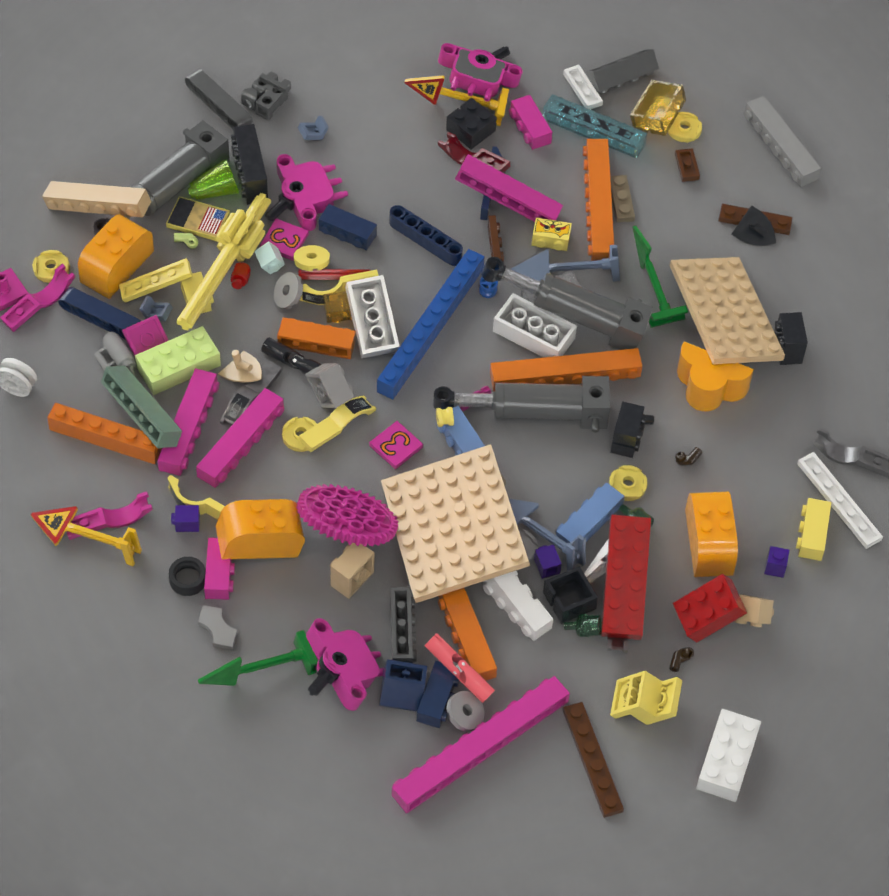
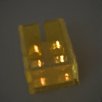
(658, 107)

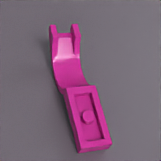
(34, 302)
(115, 518)

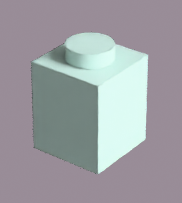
(269, 257)

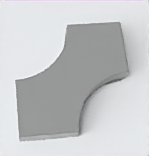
(212, 620)

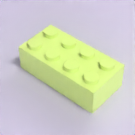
(177, 359)

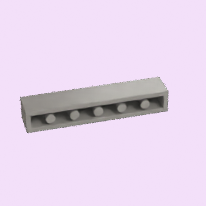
(782, 141)

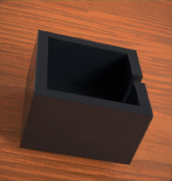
(471, 123)
(792, 337)
(628, 429)
(570, 594)

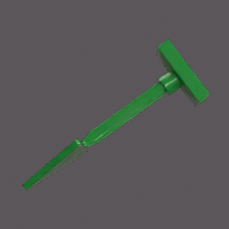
(666, 314)
(229, 672)

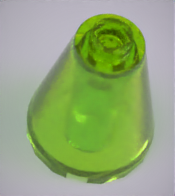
(214, 183)

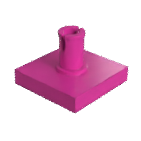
(10, 289)

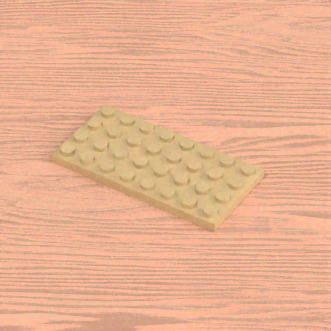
(726, 310)

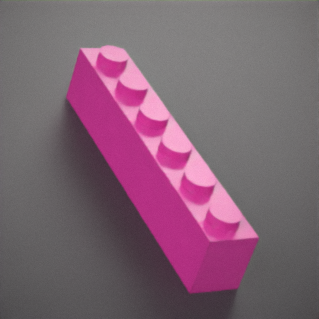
(507, 190)
(189, 419)
(240, 438)

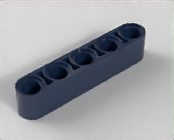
(425, 235)
(96, 311)

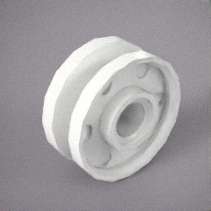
(16, 377)

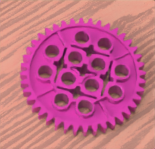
(347, 515)

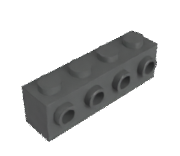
(623, 70)
(401, 625)

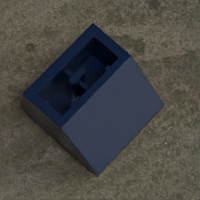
(402, 685)

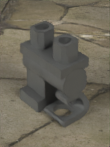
(272, 94)

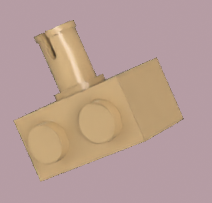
(758, 611)

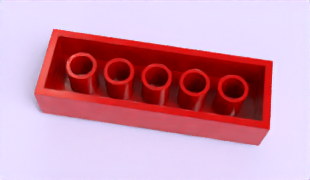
(626, 577)

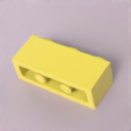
(813, 529)

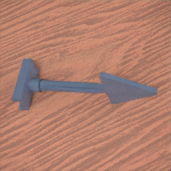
(539, 265)
(574, 550)

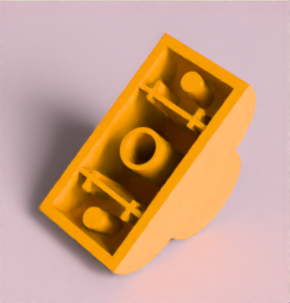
(708, 382)

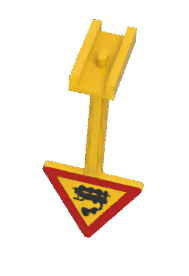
(432, 87)
(58, 521)

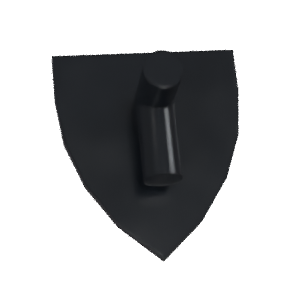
(755, 229)

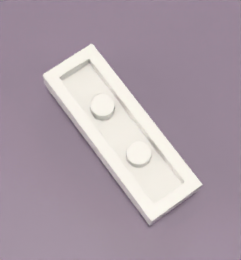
(583, 87)

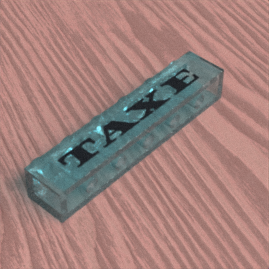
(594, 125)

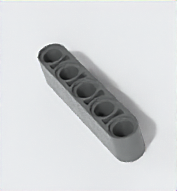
(217, 99)

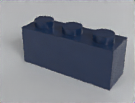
(347, 227)
(436, 695)

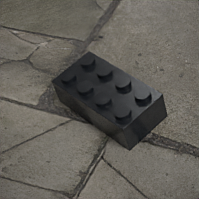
(249, 162)

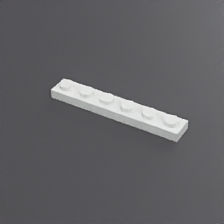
(840, 500)

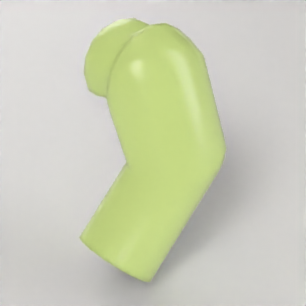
(188, 238)

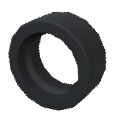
(187, 589)

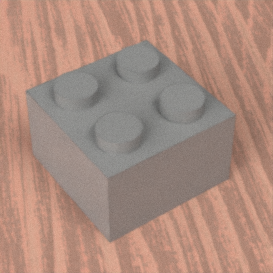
(330, 385)

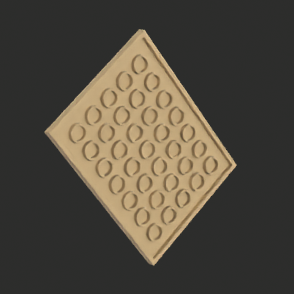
(454, 523)

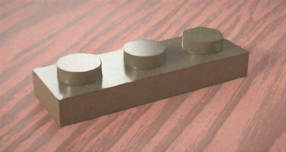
(622, 199)

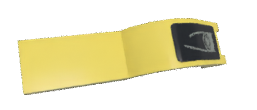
(316, 297)
(335, 423)
(207, 506)

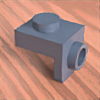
(315, 130)
(150, 308)

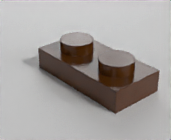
(687, 165)

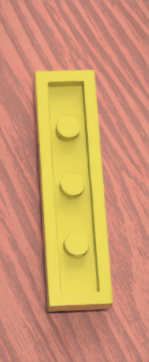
(155, 280)

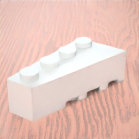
(519, 604)

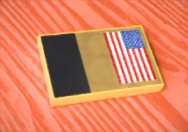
(197, 218)

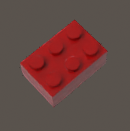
(709, 608)

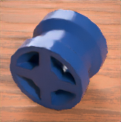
(488, 292)

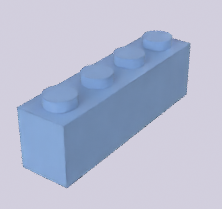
(461, 435)
(592, 514)

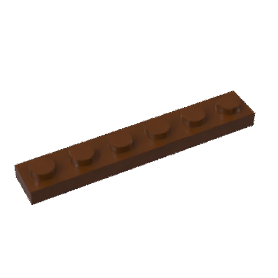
(593, 759)

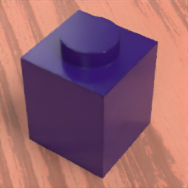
(186, 518)
(547, 561)
(776, 561)

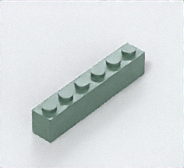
(141, 406)

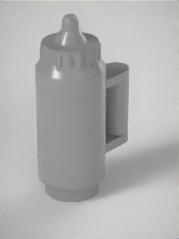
(117, 350)

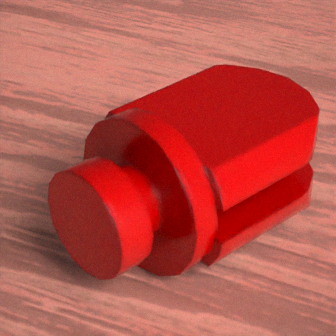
(240, 275)

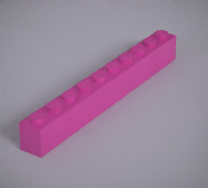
(479, 744)

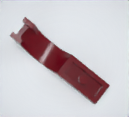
(459, 153)

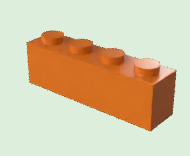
(317, 338)

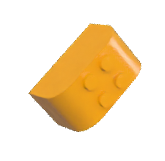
(114, 255)
(260, 529)
(712, 533)

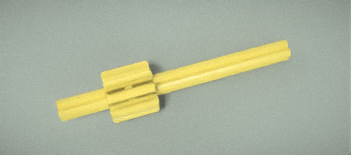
(237, 241)

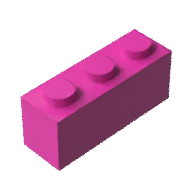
(530, 122)
(218, 573)

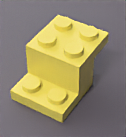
(646, 697)

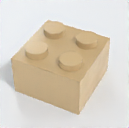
(352, 569)

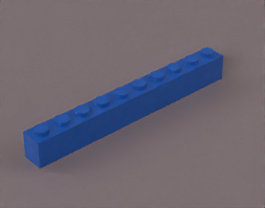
(430, 324)

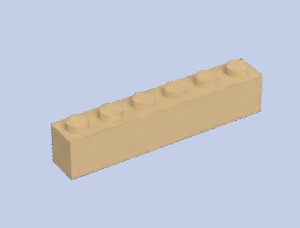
(96, 199)

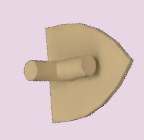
(242, 368)

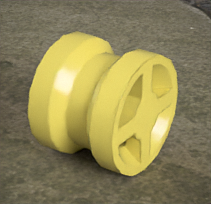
(444, 416)

